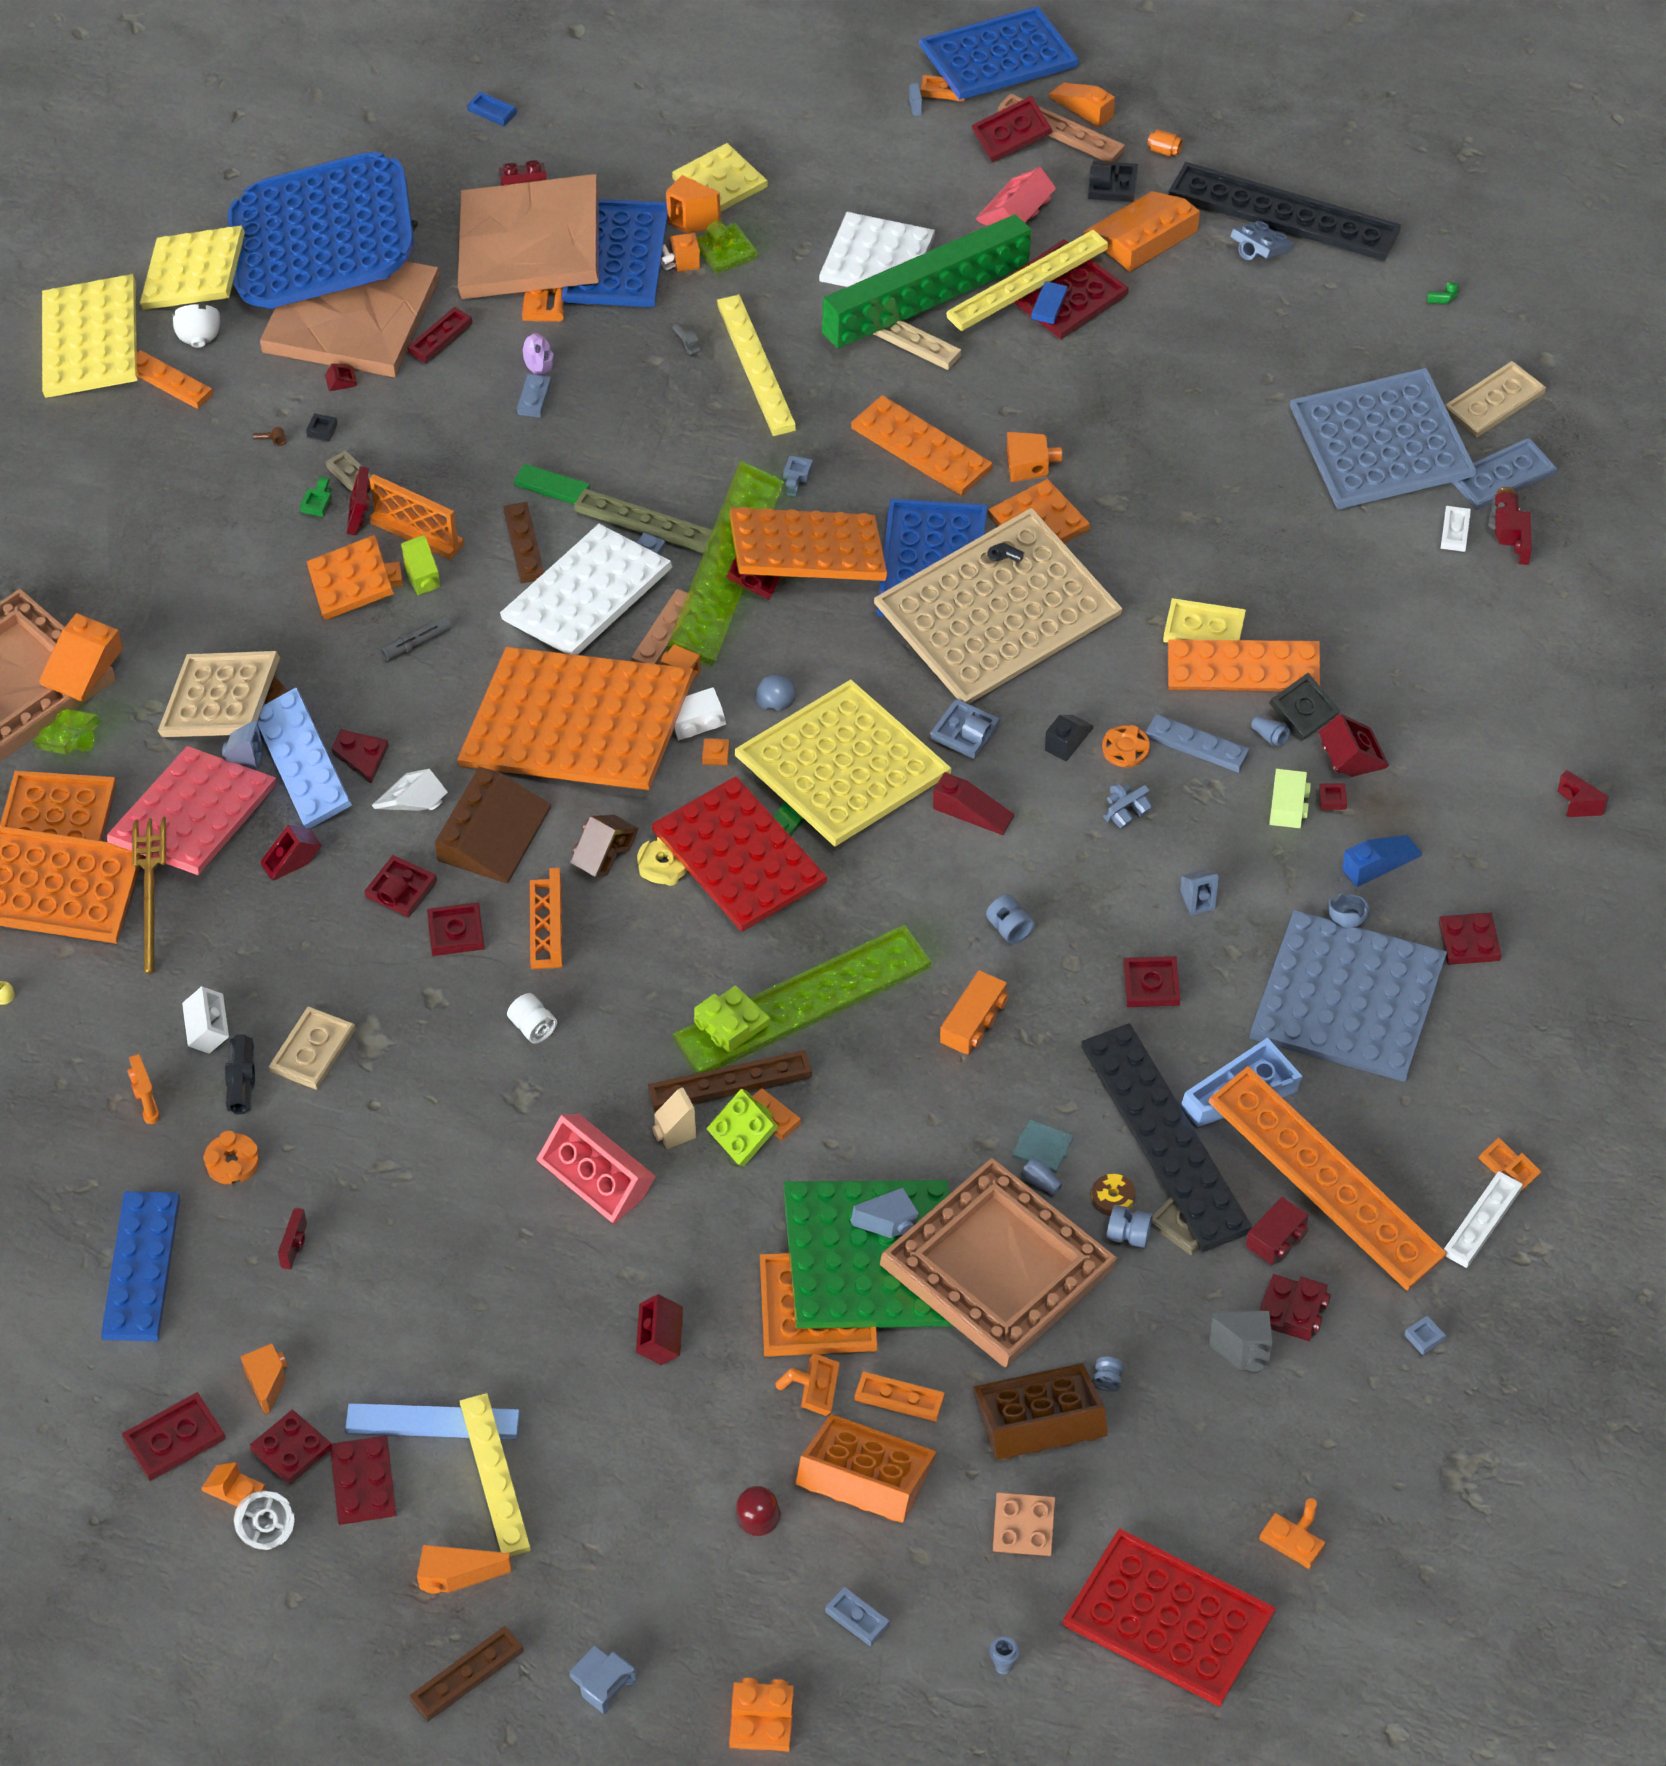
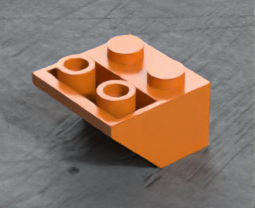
(692, 205)

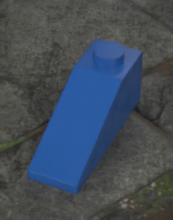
(1378, 857)

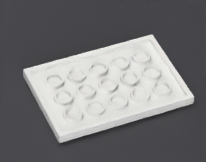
(586, 590)

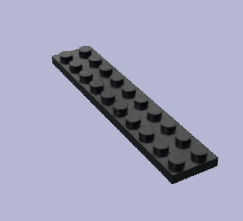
(1285, 211)
(1166, 1137)

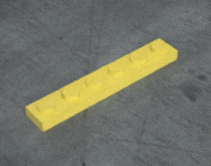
(495, 1475)

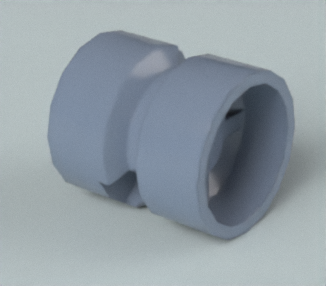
(1010, 919)
(1129, 1226)

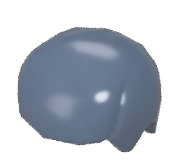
(775, 692)
(1348, 910)

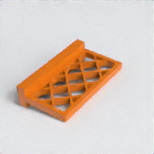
(406, 524)

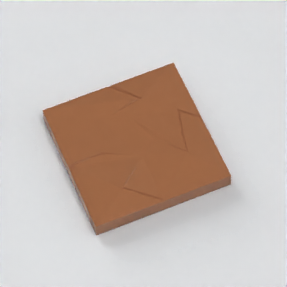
(529, 236)
(355, 326)
(25, 647)
(998, 1262)

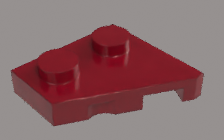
(360, 752)

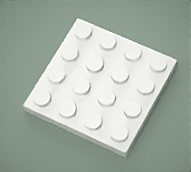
(871, 246)

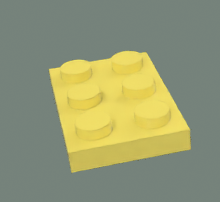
(1203, 621)

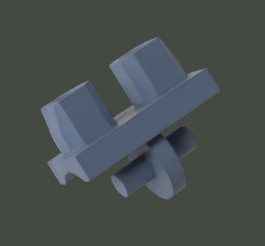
(1119, 811)

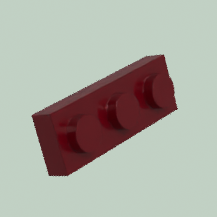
(439, 335)

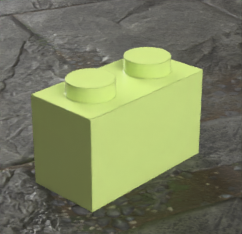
(1288, 798)

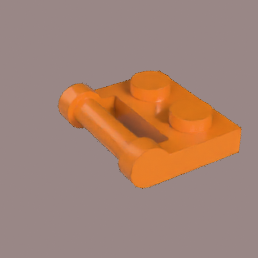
(536, 305)
(143, 1089)

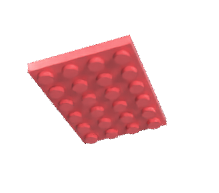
(202, 806)

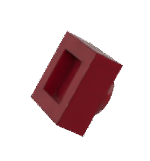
(1332, 796)

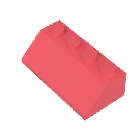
(595, 1167)

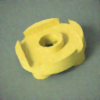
(657, 872)

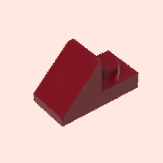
(1583, 797)

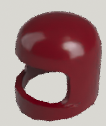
(758, 1511)

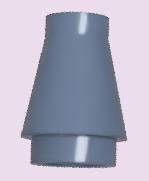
(1272, 731)
(1039, 1175)
(1004, 1654)

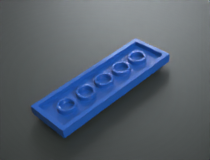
(140, 1266)

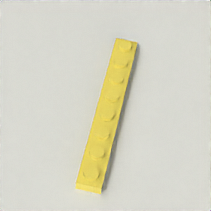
(1027, 280)
(756, 365)

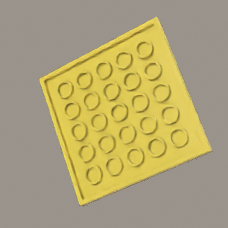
(842, 762)

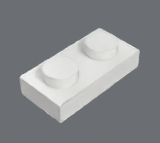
(1455, 528)

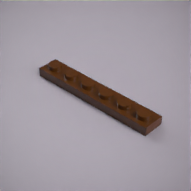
(731, 1079)

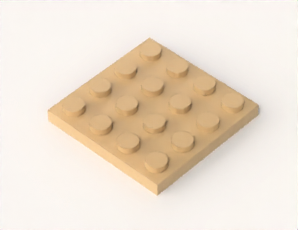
(218, 693)

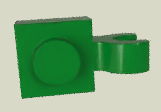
(318, 499)

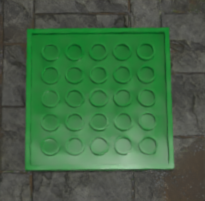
(838, 1265)

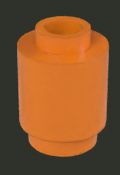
(1165, 143)

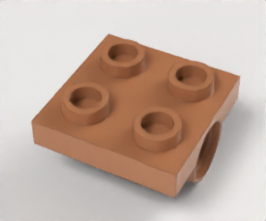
(1023, 1523)

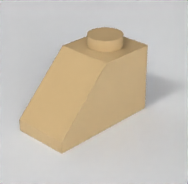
(675, 1120)

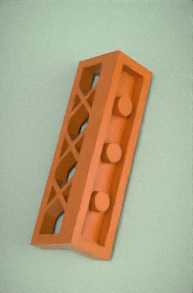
(553, 918)

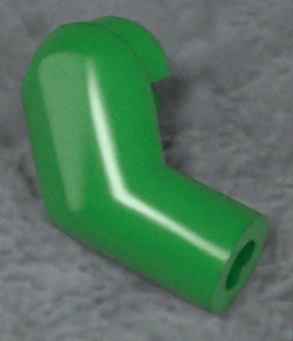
(1444, 297)

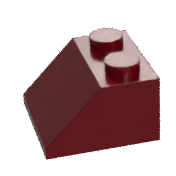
(1352, 747)

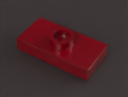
(293, 1238)

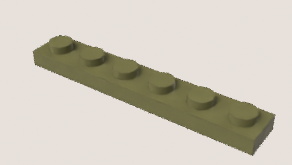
(642, 520)

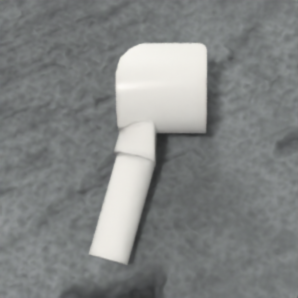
(667, 261)

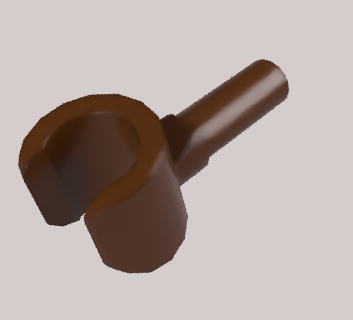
(277, 435)

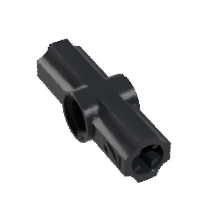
(240, 1074)

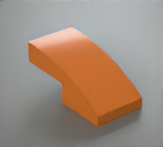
(1502, 1159)

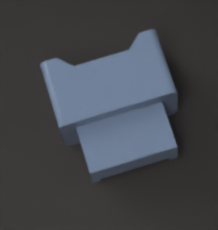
(602, 1677)

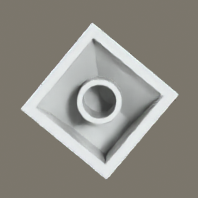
(413, 792)

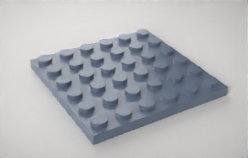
(1382, 438)
(1348, 996)

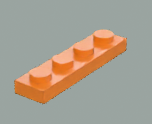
(172, 380)

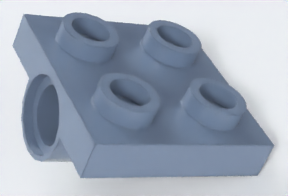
(1265, 241)
(964, 728)

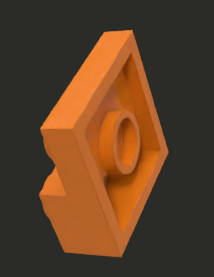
(761, 1715)

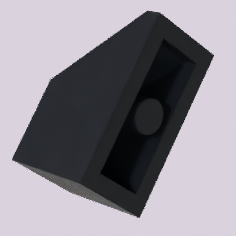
(1066, 735)

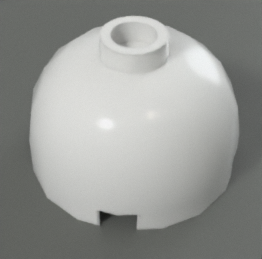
(196, 325)
(264, 1520)

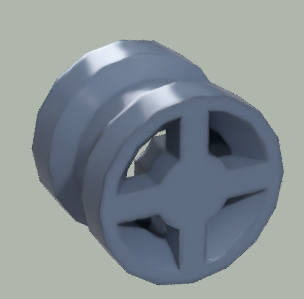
(1108, 1373)

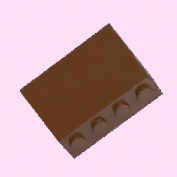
(491, 826)
(1041, 1411)

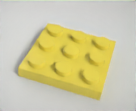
(726, 173)

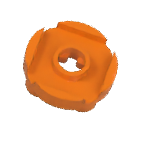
(231, 1144)

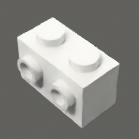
(699, 714)
(205, 1020)

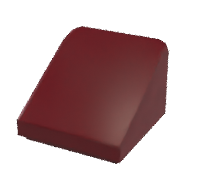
(340, 377)

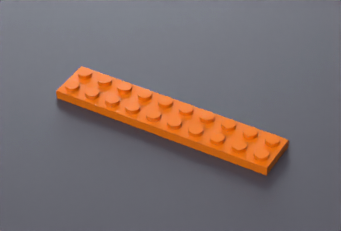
(1327, 1178)

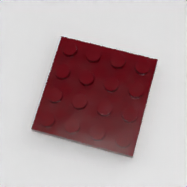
(1088, 294)

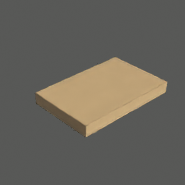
(312, 1048)

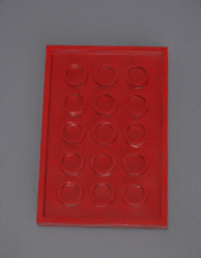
(739, 853)
(1169, 1617)

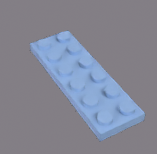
(302, 759)

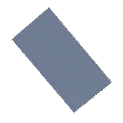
(1511, 467)

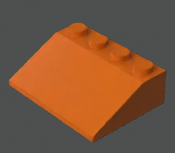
(1147, 228)
(865, 1468)

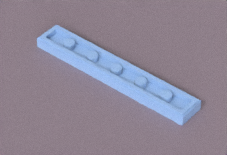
(422, 1421)

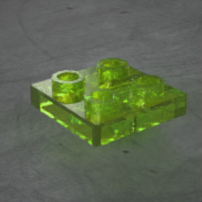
(725, 246)
(68, 732)

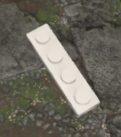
(1482, 1219)

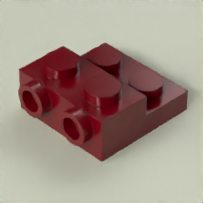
(1295, 1305)

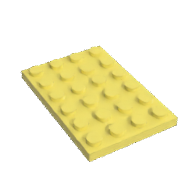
(89, 336)

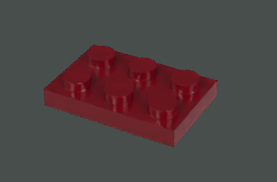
(1011, 129)
(173, 1436)
(363, 1480)

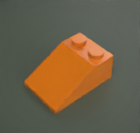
(81, 656)

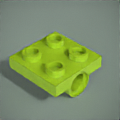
(743, 1127)

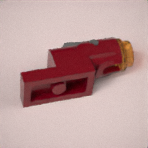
(1511, 524)

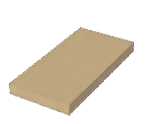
(1494, 399)

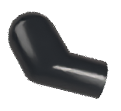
(1004, 551)

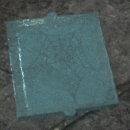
(1043, 1144)

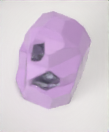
(538, 354)

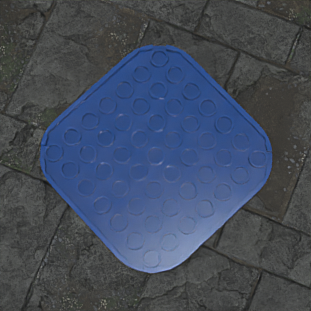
(322, 229)

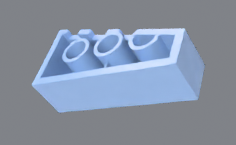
(1262, 1059)

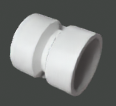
(532, 1018)

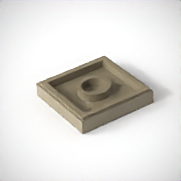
(1172, 1226)

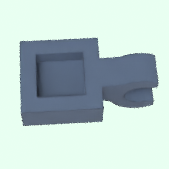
(796, 471)

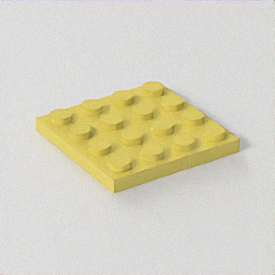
(192, 267)

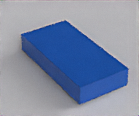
(492, 108)
(1049, 302)

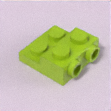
(730, 1018)

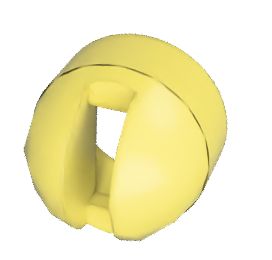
(6, 992)

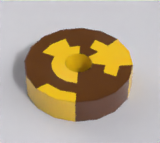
(1111, 1184)

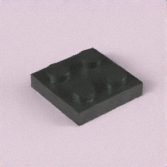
(1304, 706)

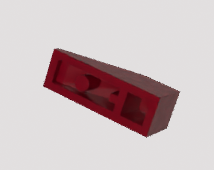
(967, 802)

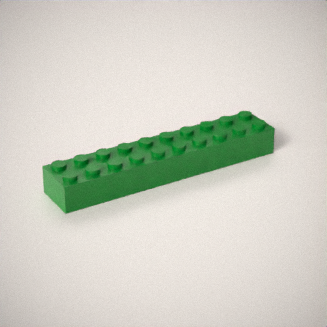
(925, 281)

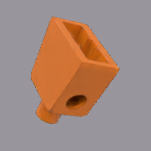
(1029, 456)

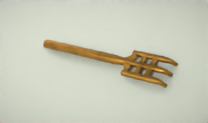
(149, 865)

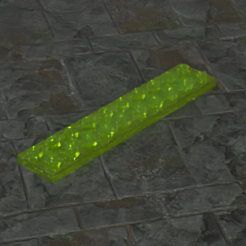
(711, 595)
(815, 995)

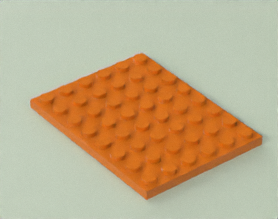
(576, 718)

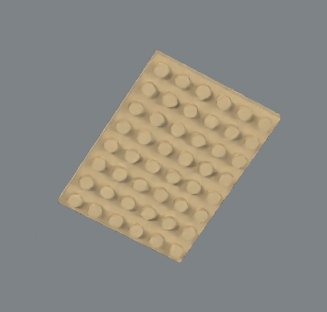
(996, 619)

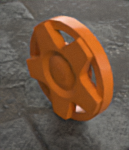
(1125, 745)

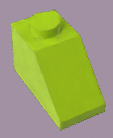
(420, 565)

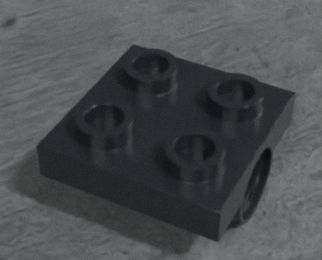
(1112, 181)

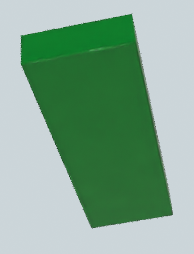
(550, 484)

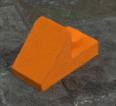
(230, 1485)

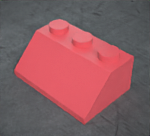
(1020, 197)

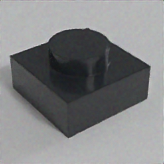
(321, 427)

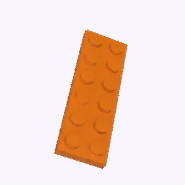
(922, 445)
(1240, 664)

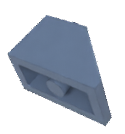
(244, 747)
(1199, 891)
(886, 1215)

